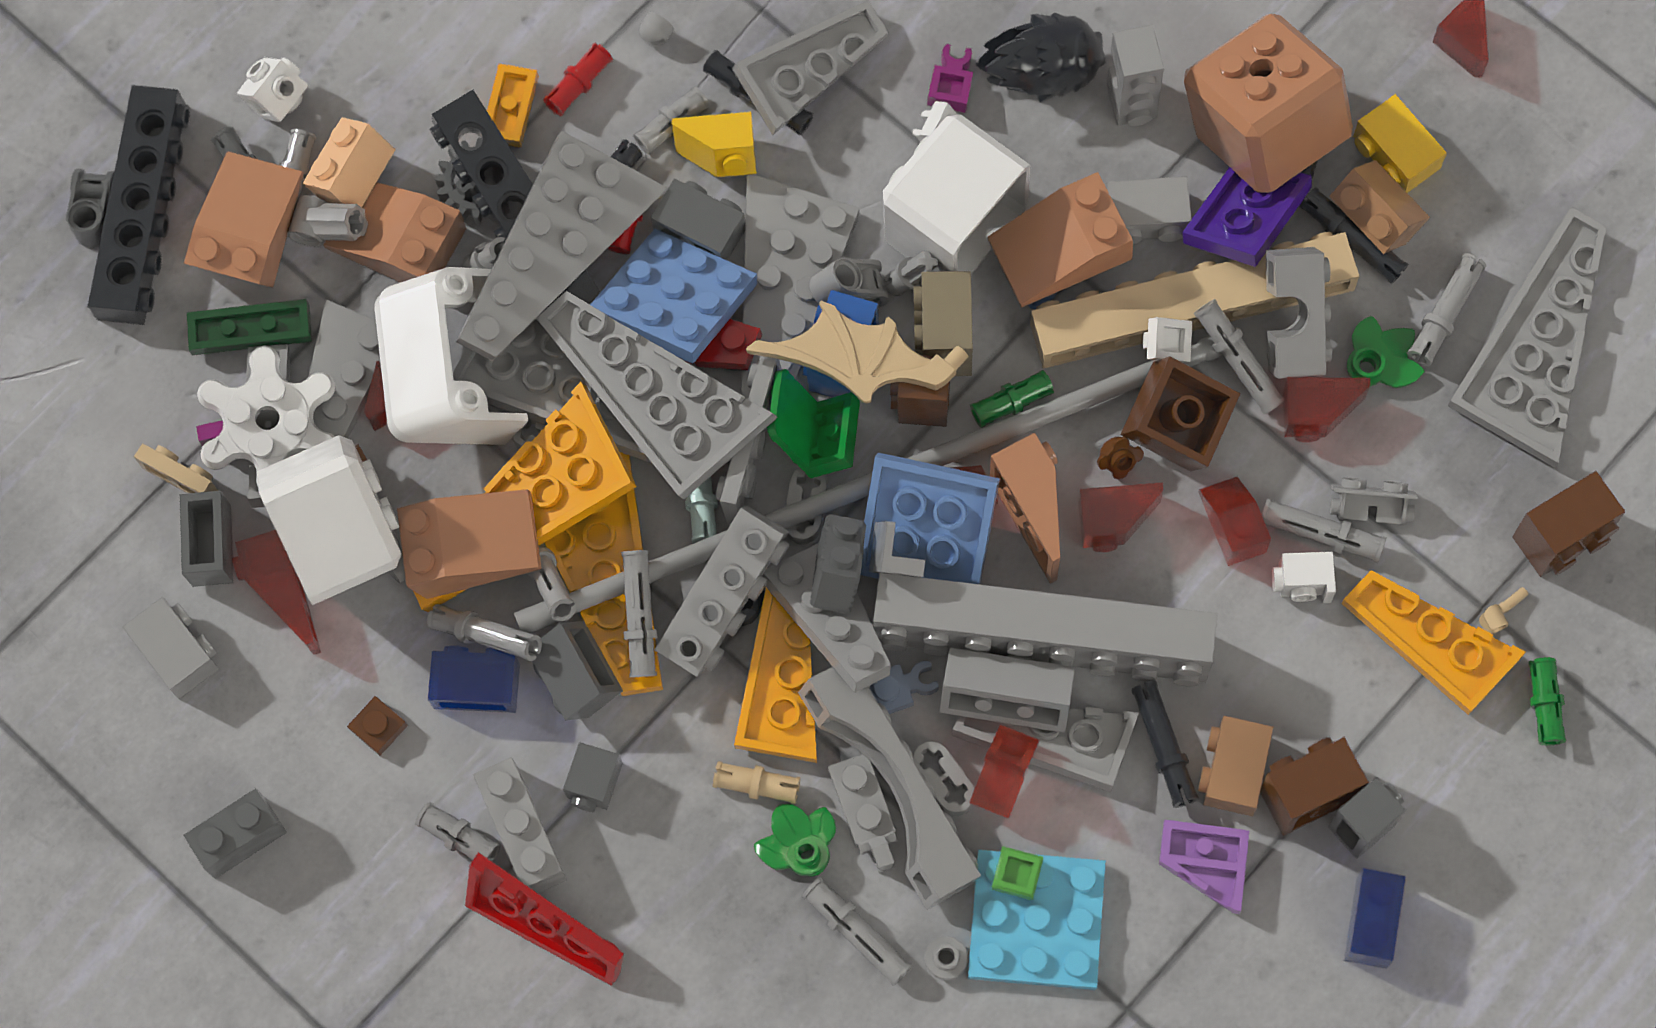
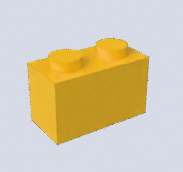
(1399, 143)

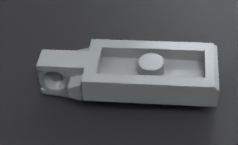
(865, 809)

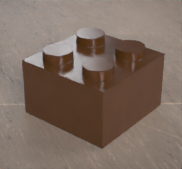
(1180, 414)
(1568, 525)
(1312, 785)

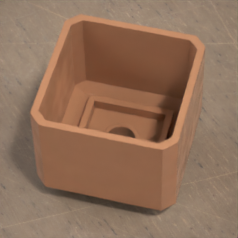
(1269, 103)

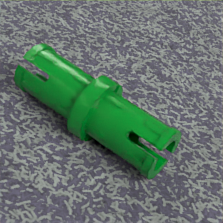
(1012, 398)
(1547, 701)

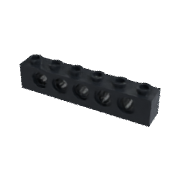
(145, 111)
(470, 116)

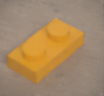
(512, 101)

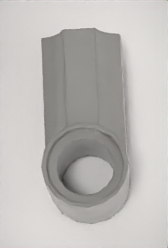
(319, 221)

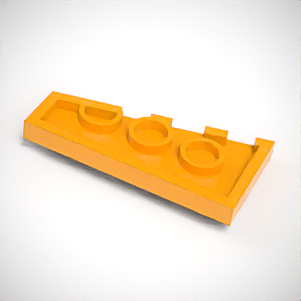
(1445, 650)
(772, 711)

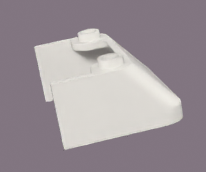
(417, 366)

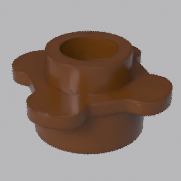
(1119, 457)

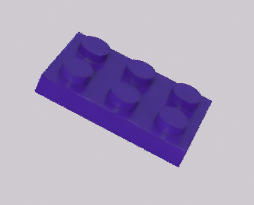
(1241, 221)

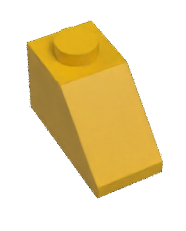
(717, 142)

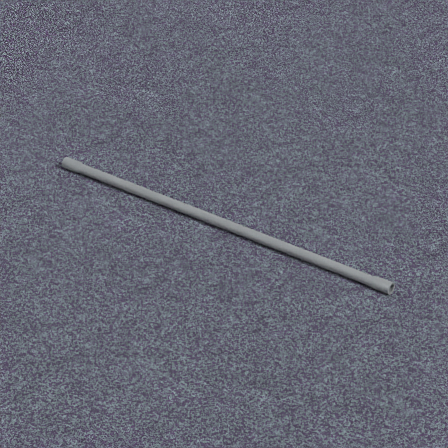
(538, 616)

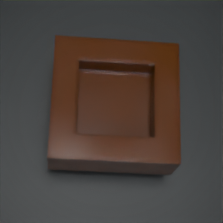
(377, 725)

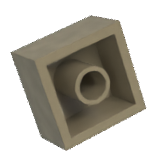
(944, 316)

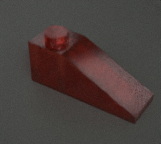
(273, 579)

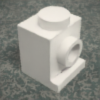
(1305, 576)

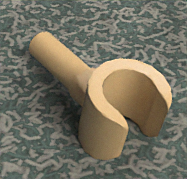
(1494, 619)

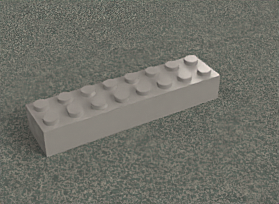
(1045, 628)

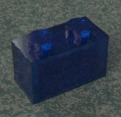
(473, 680)
(1375, 918)

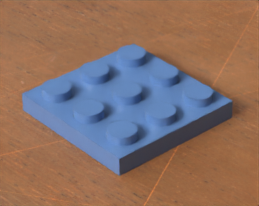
(675, 294)
(937, 516)

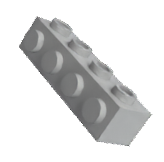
(722, 591)

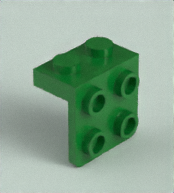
(813, 433)

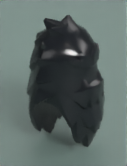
(1044, 56)

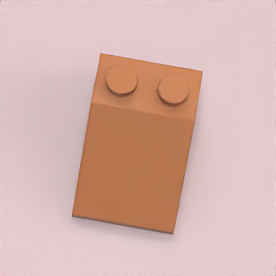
(245, 219)
(404, 234)
(1062, 241)
(1030, 497)
(467, 541)

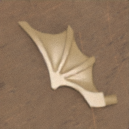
(861, 355)

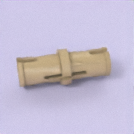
(756, 782)

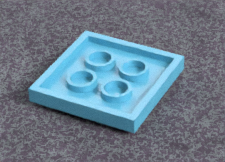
(1043, 939)

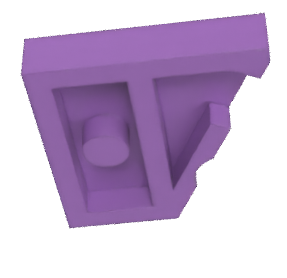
(1207, 859)

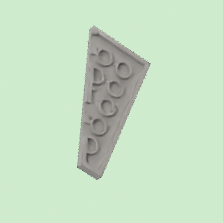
(564, 226)
(1533, 356)
(665, 404)

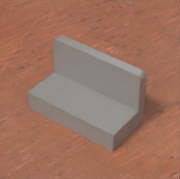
(881, 554)

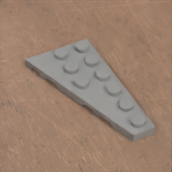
(787, 243)
(535, 380)

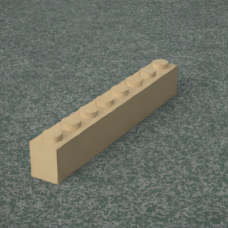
(1121, 316)

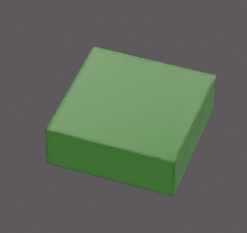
(1017, 873)

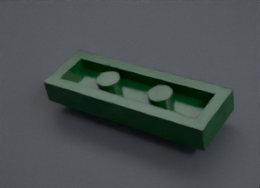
(249, 326)

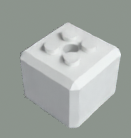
(954, 195)
(330, 517)

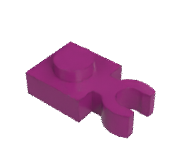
(951, 81)

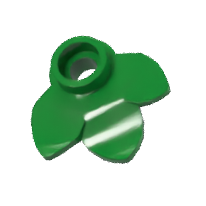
(1386, 354)
(794, 835)

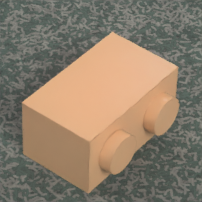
(349, 163)

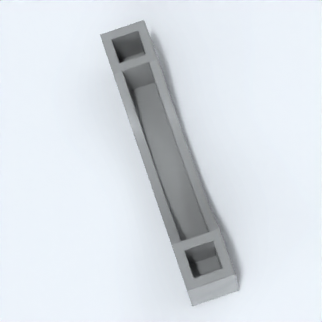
(935, 857)

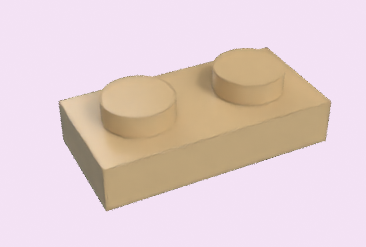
(164, 465)

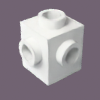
(273, 88)

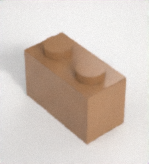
(1379, 206)
(1236, 766)

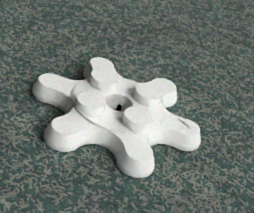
(264, 391)

